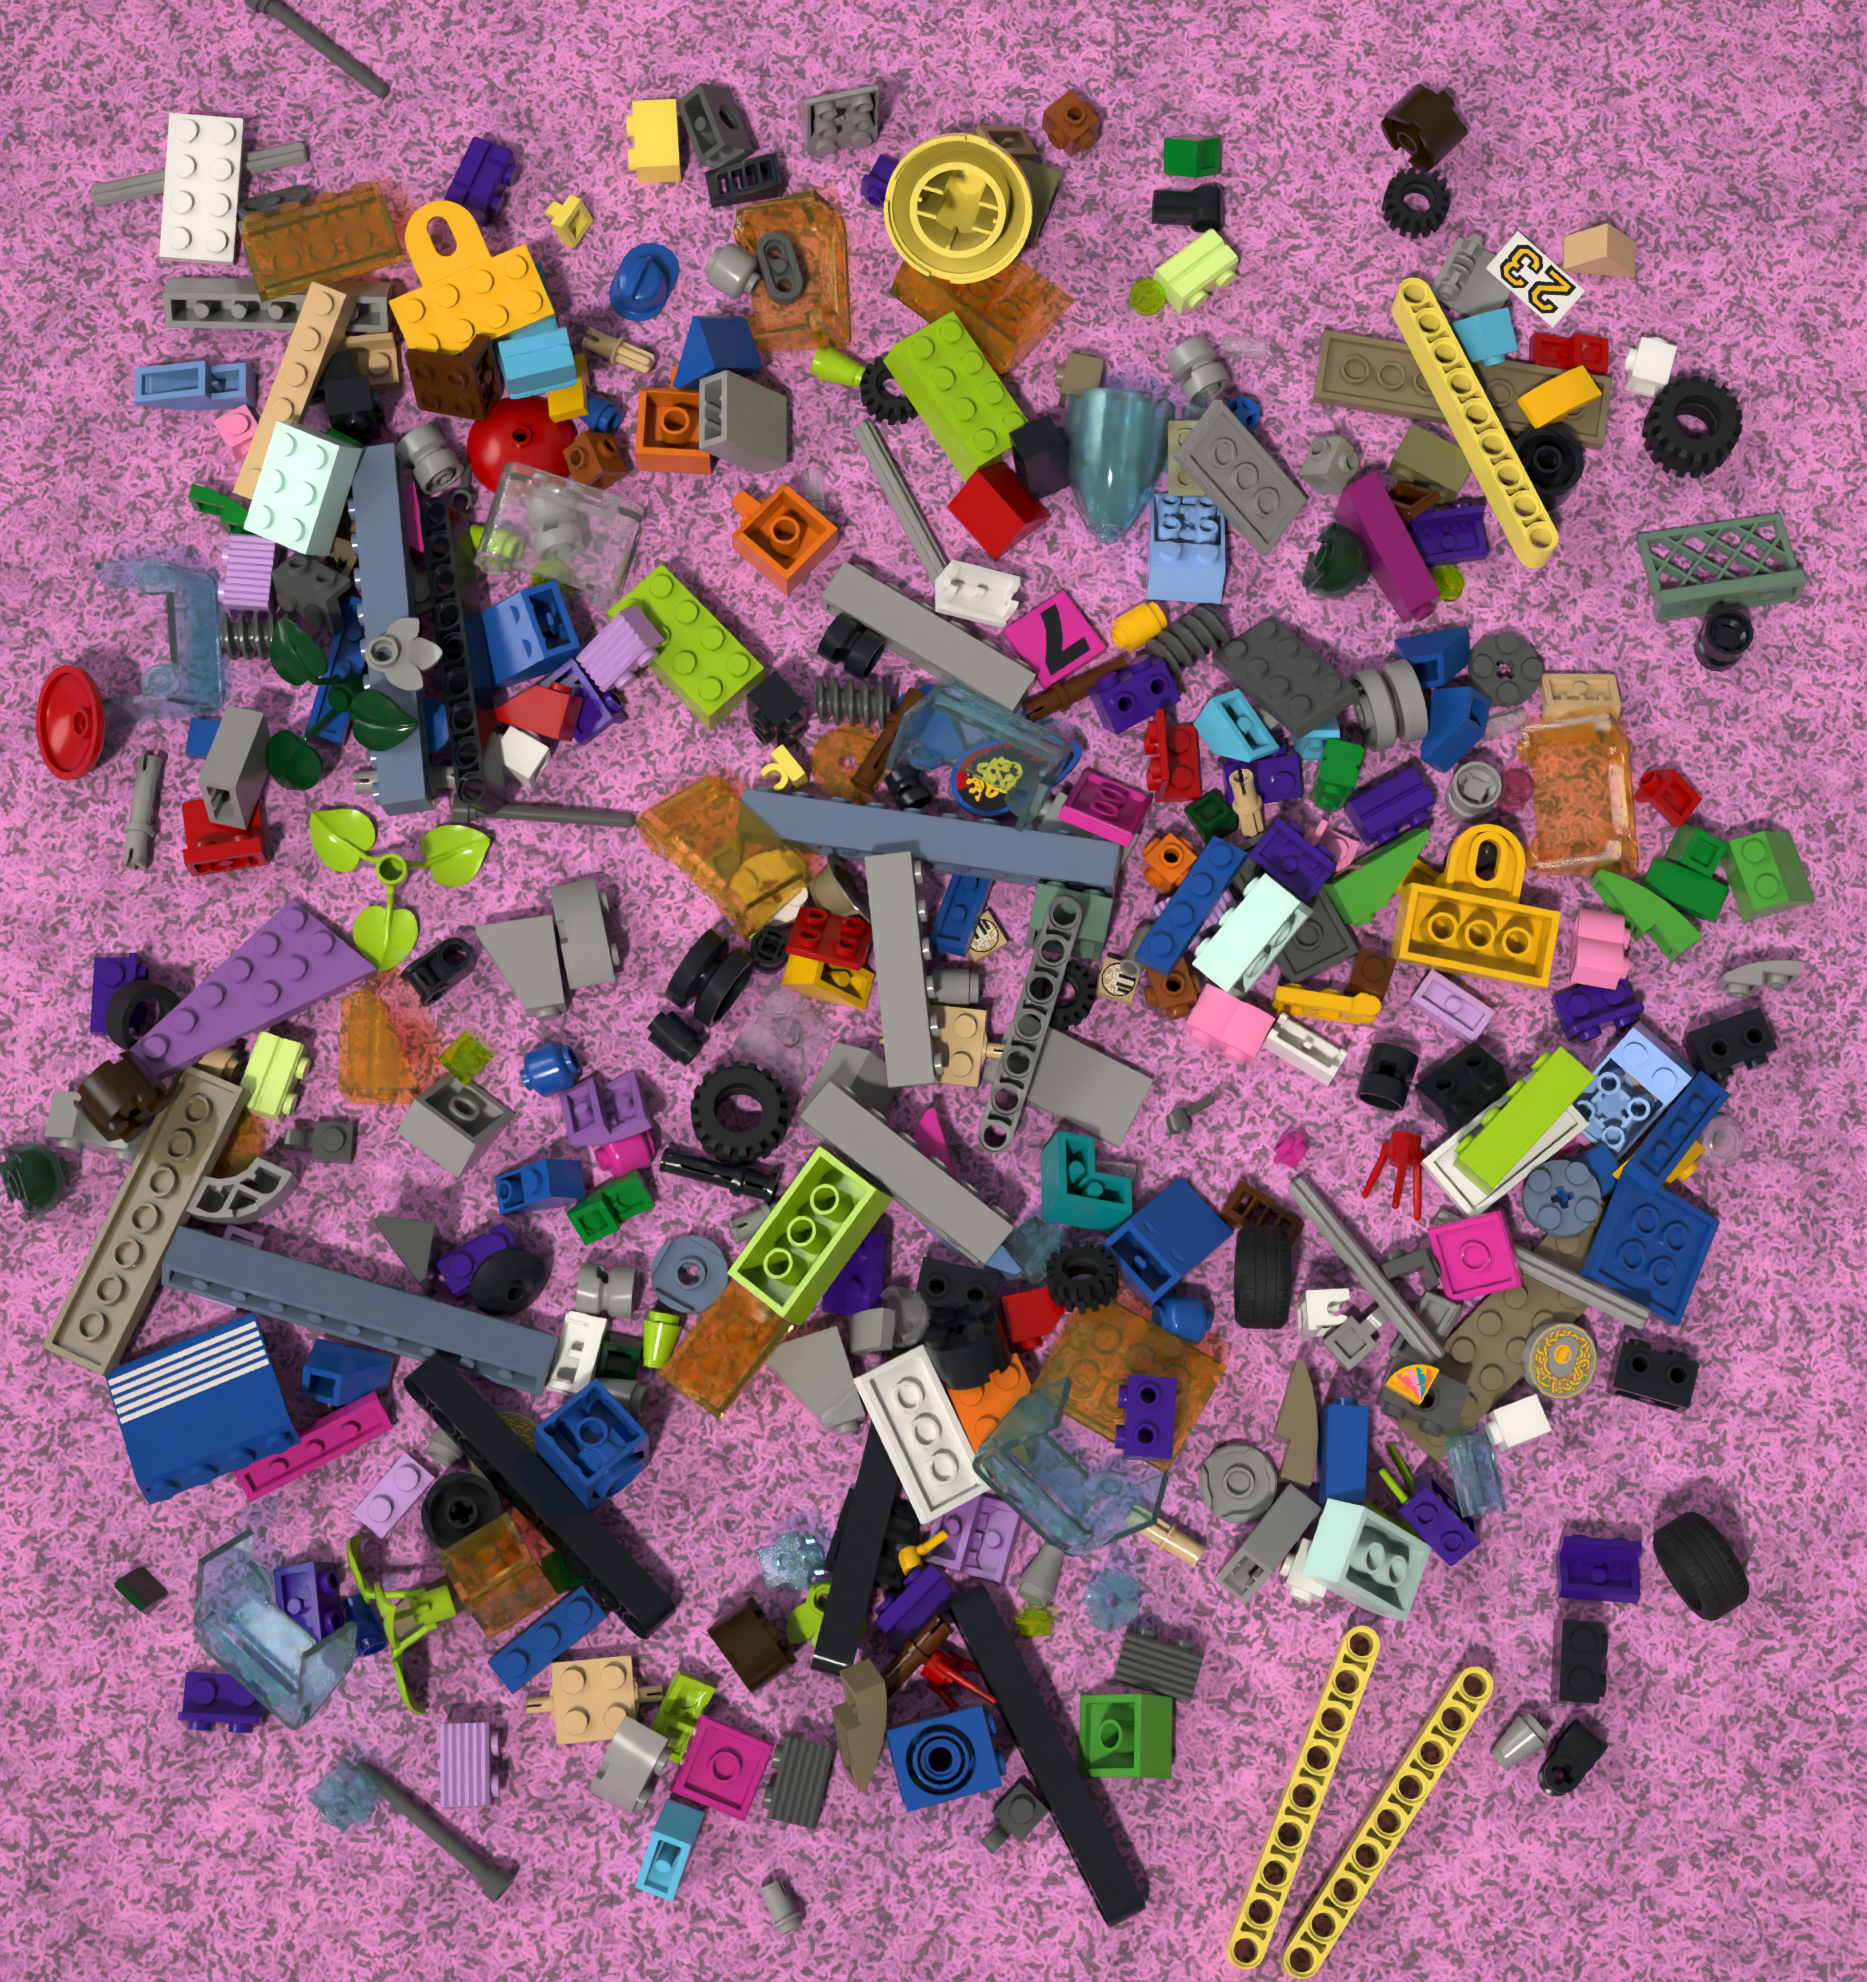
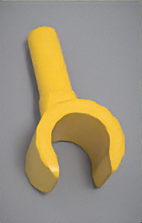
(911, 1556)

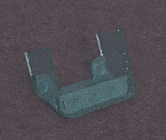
(196, 676)
(984, 743)
(1052, 1489)
(260, 1641)

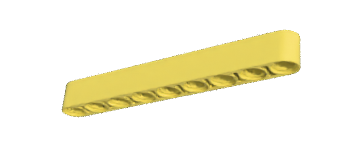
(1472, 437)
(1287, 1811)
(1369, 1831)

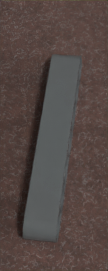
(1029, 1043)

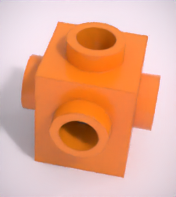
(1161, 873)

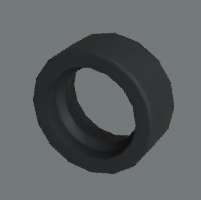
(124, 1002)

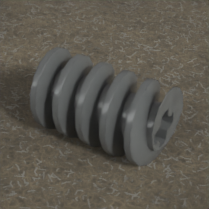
(248, 636)
(1189, 639)
(852, 703)

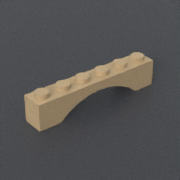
(311, 345)

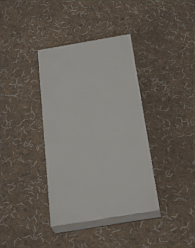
(1240, 477)
(1078, 1084)

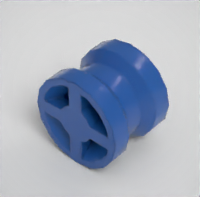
(1245, 410)

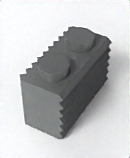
(1158, 1665)
(799, 1782)

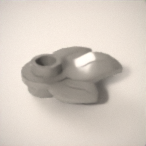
(408, 657)

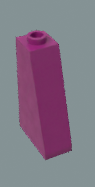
(1391, 551)

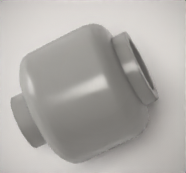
(732, 271)

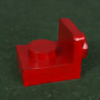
(1668, 795)

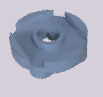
(1549, 1216)
(681, 1254)

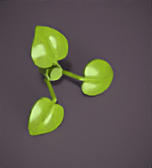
(345, 836)
(428, 1609)

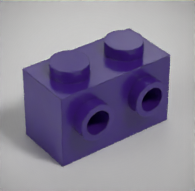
(1133, 693)
(1147, 1418)

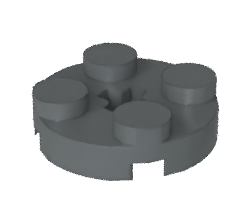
(1520, 659)

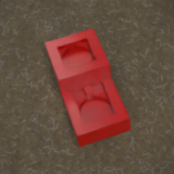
(1570, 352)

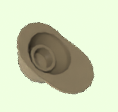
(837, 892)

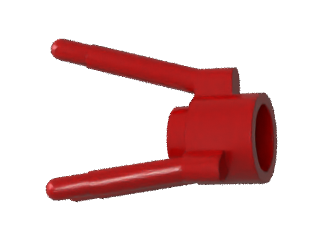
(1403, 1153)
(944, 1670)

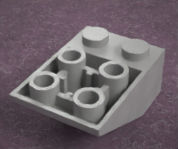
(839, 120)

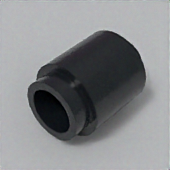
(675, 1037)

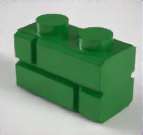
(1336, 774)

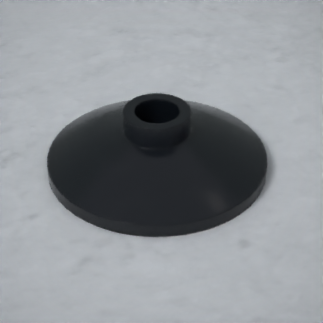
(507, 1282)

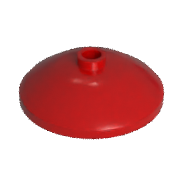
(493, 442)
(70, 722)

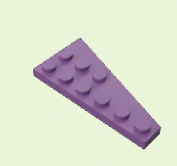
(260, 985)

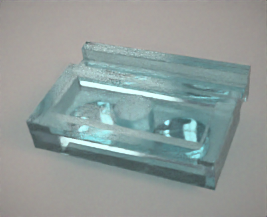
(1475, 1475)

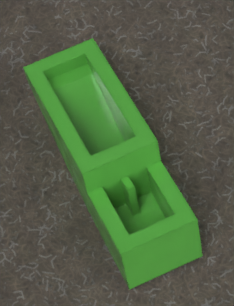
(1646, 914)

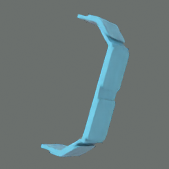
(537, 357)

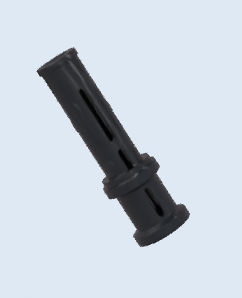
(741, 1175)

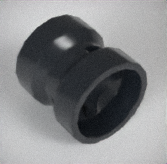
(908, 787)
(770, 958)

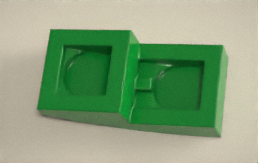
(212, 502)
(1687, 890)
(608, 1206)

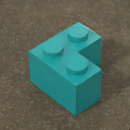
(1078, 1194)

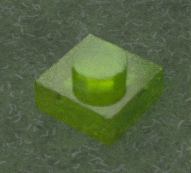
(465, 1058)

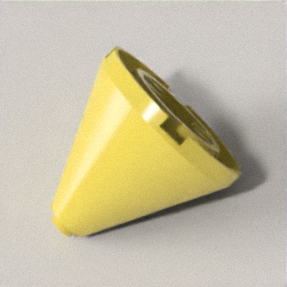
(958, 207)

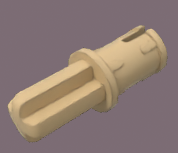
(618, 351)
(1247, 803)
(1174, 1541)

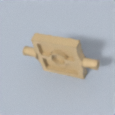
(962, 1044)
(592, 1698)

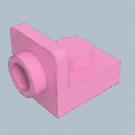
(237, 430)
(1338, 844)

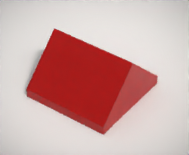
(997, 510)

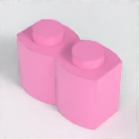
(1599, 949)
(1228, 1024)

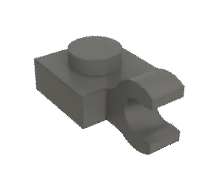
(329, 1143)
(1017, 1816)

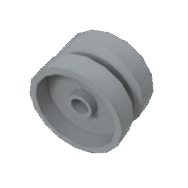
(1389, 705)

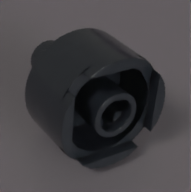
(1559, 454)
(967, 1345)
(450, 1494)

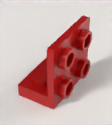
(1172, 761)
(221, 847)
(830, 938)

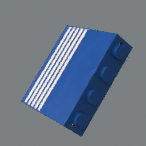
(201, 1409)

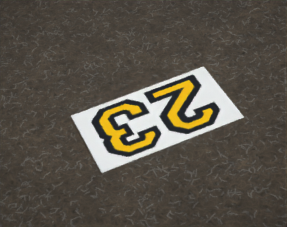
(1535, 279)

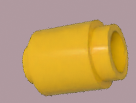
(1138, 626)

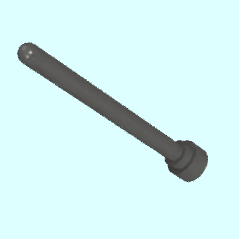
(320, 44)
(463, 813)
(491, 1879)

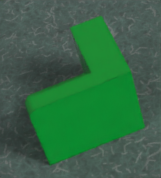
(1192, 155)
(1696, 850)

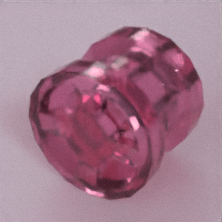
(1519, 784)

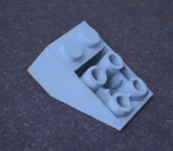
(1185, 549)
(1611, 1099)

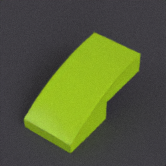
(680, 1709)

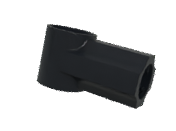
(1197, 209)

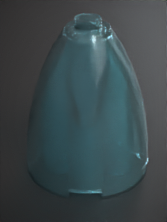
(1115, 456)

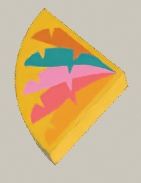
(1412, 1382)

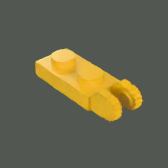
(1325, 1005)

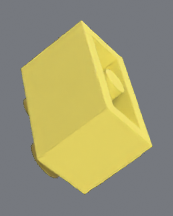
(655, 141)

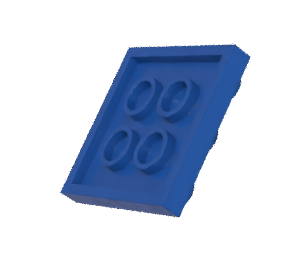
(1651, 1248)

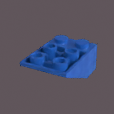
(528, 635)
(1165, 1242)

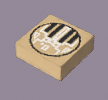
(986, 939)
(1115, 984)

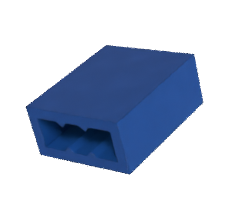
(1342, 1452)

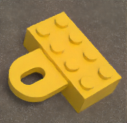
(467, 289)
(1475, 923)

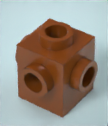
(1071, 124)
(594, 460)
(1169, 1003)

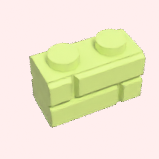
(1197, 271)
(273, 1076)

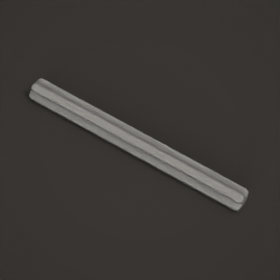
(153, 182)
(900, 499)
(1366, 1271)
(1573, 1284)

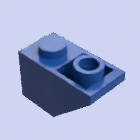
(1435, 655)
(1454, 725)
(540, 1186)
(344, 1373)

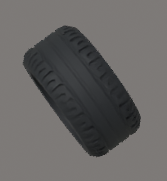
(1262, 1277)
(1701, 1566)

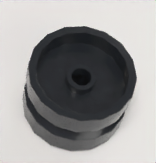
(711, 977)

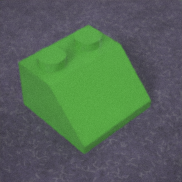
(1765, 874)
(1125, 1736)

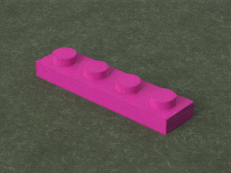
(320, 1444)

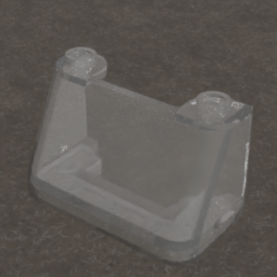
(561, 533)

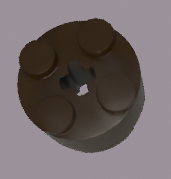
(1424, 126)
(121, 1097)
(751, 1645)

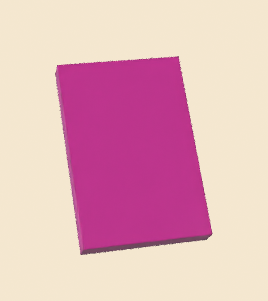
(1105, 808)

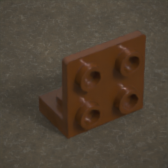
(454, 384)

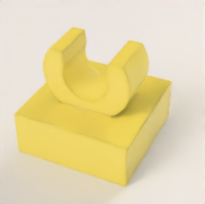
(569, 220)
(787, 767)

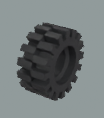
(1422, 185)
(876, 403)
(1083, 1001)
(1087, 1292)

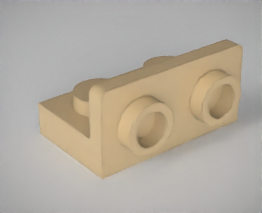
(376, 356)
(1578, 695)

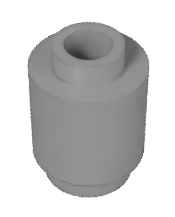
(955, 987)

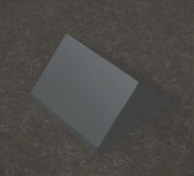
(415, 1245)

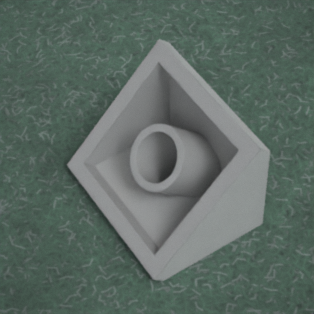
(857, 1070)

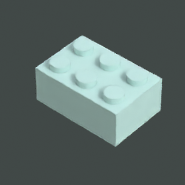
(302, 488)
(1251, 936)
(1366, 1559)

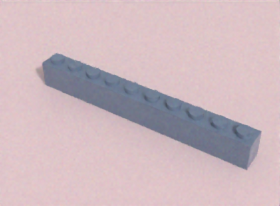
(387, 596)
(941, 843)
(358, 1309)

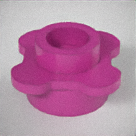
(1291, 1149)

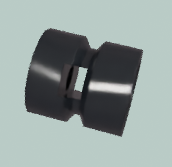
(1723, 640)
(852, 647)
(1389, 1089)

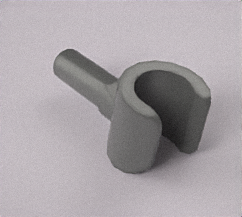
(464, 488)
(1178, 1119)

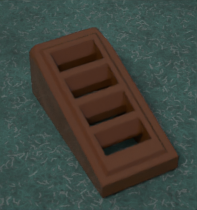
(1412, 499)
(1246, 1191)

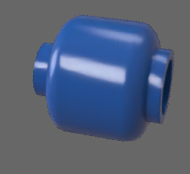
(550, 1069)
(1183, 1317)

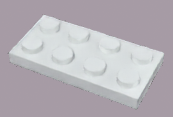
(201, 189)
(1463, 1192)
(921, 1433)

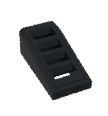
(747, 193)

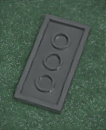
(1285, 677)
(1318, 943)

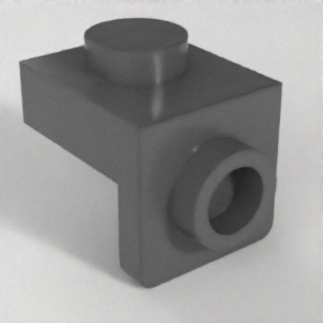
(1400, 1265)

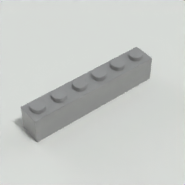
(237, 305)
(928, 640)
(902, 970)
(906, 1174)

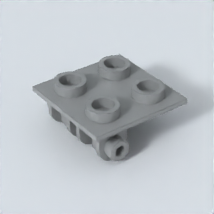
(1465, 281)

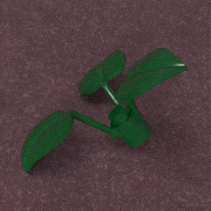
(376, 717)

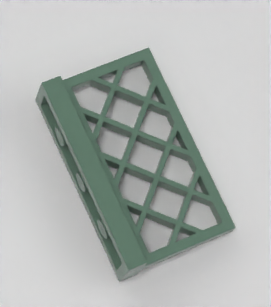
(1732, 593)

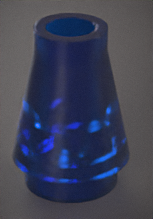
(370, 1628)

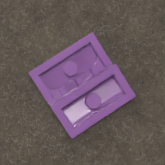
(606, 1112)
(978, 1540)

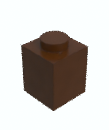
(1369, 974)

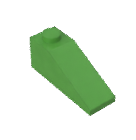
(1374, 878)

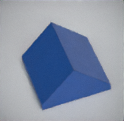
(716, 346)

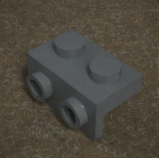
(311, 591)

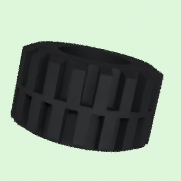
(1708, 405)
(739, 1081)

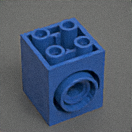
(592, 1445)
(971, 1759)

